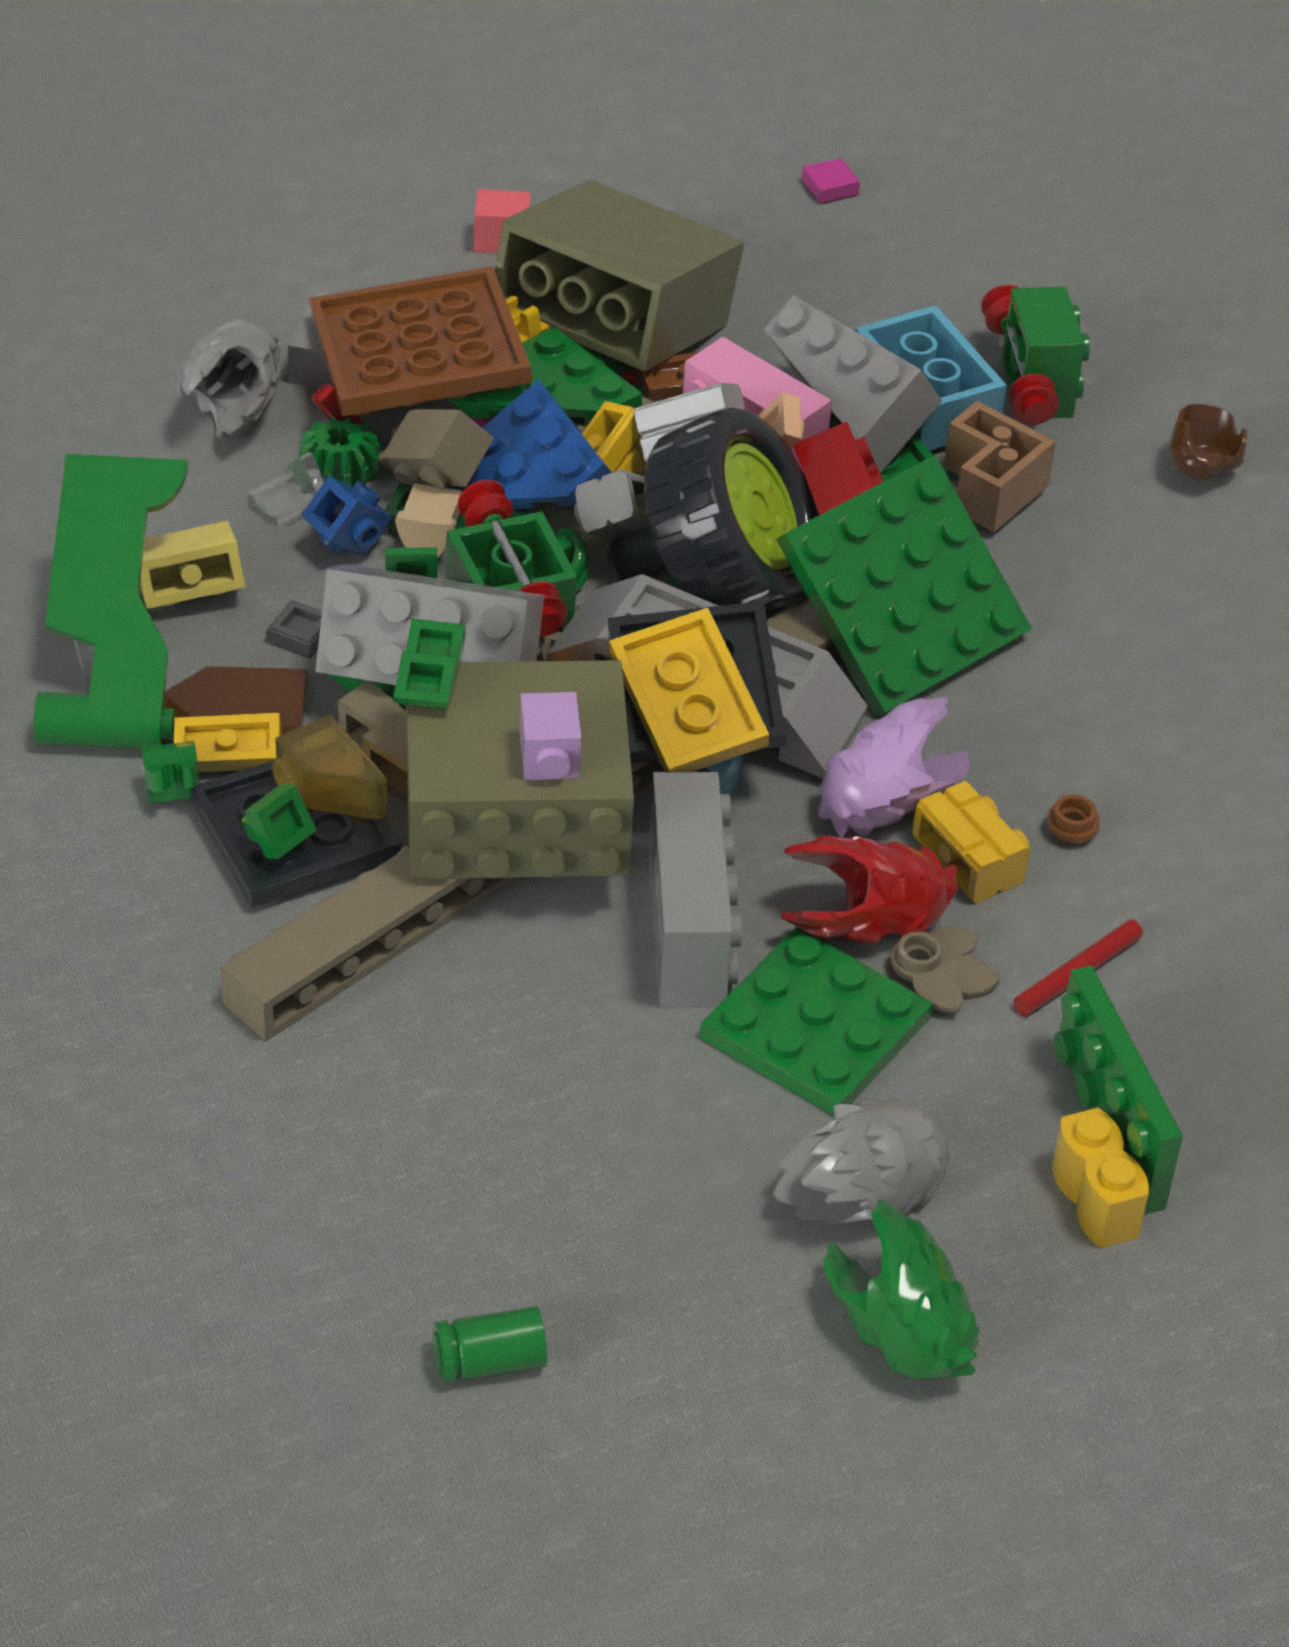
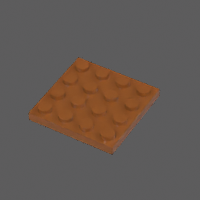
(419, 341)

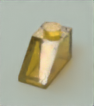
(330, 770)

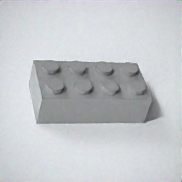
(372, 610)
(693, 889)

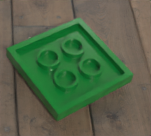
(816, 1021)

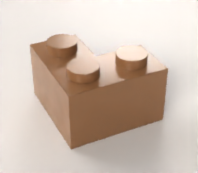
(997, 464)

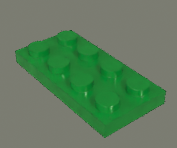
(1115, 1079)

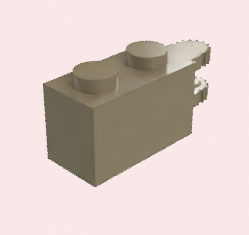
(435, 448)

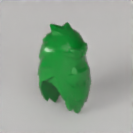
(913, 1306)

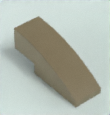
(379, 731)

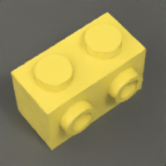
(190, 565)

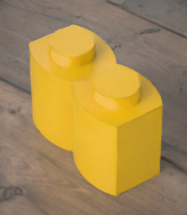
(1100, 1177)

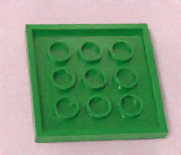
(904, 585)

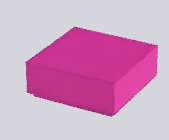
(830, 180)

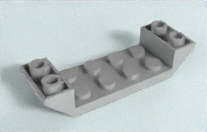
(815, 695)

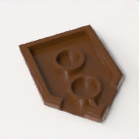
(242, 691)

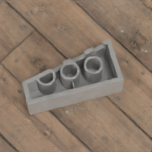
(867, 384)

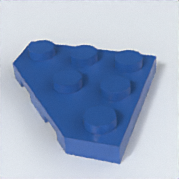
(537, 452)

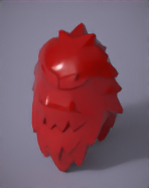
(886, 888)

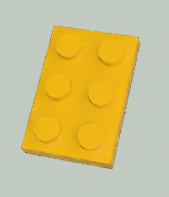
(689, 693)

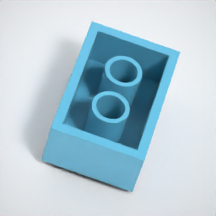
(948, 362)

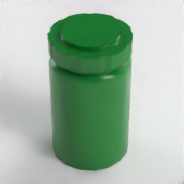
(489, 1344)

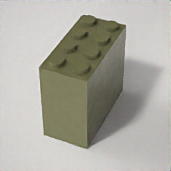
(619, 273)
(469, 790)

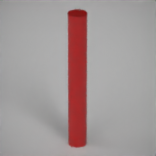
(1094, 955)

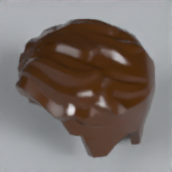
(1206, 442)

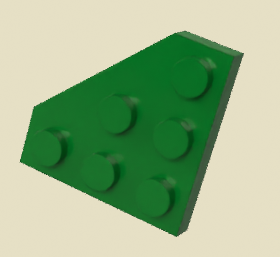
(570, 375)

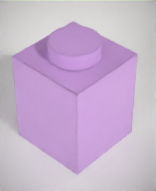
(550, 735)

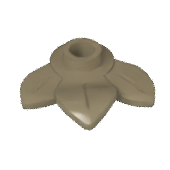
(943, 966)

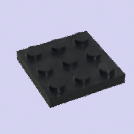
(748, 641)
(334, 851)

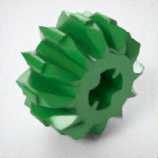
(343, 450)

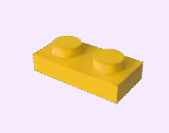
(230, 740)

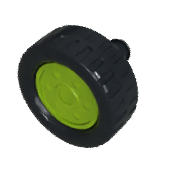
(714, 512)

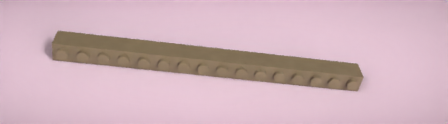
(389, 912)

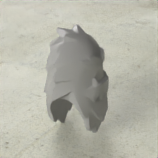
(233, 374)
(862, 1157)

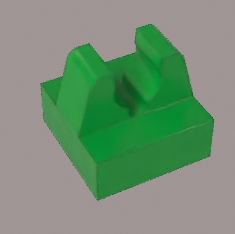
(170, 771)
(278, 821)

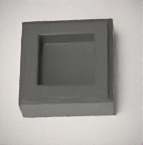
(296, 629)

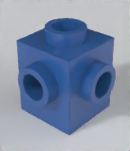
(347, 516)

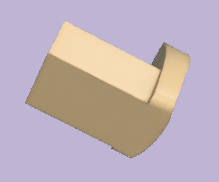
(428, 517)

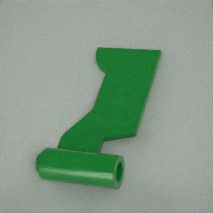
(99, 603)

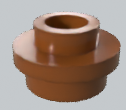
(1073, 819)

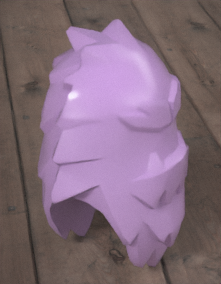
(885, 771)

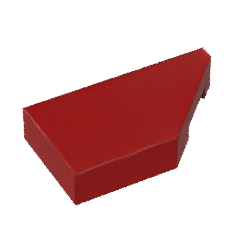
(327, 402)

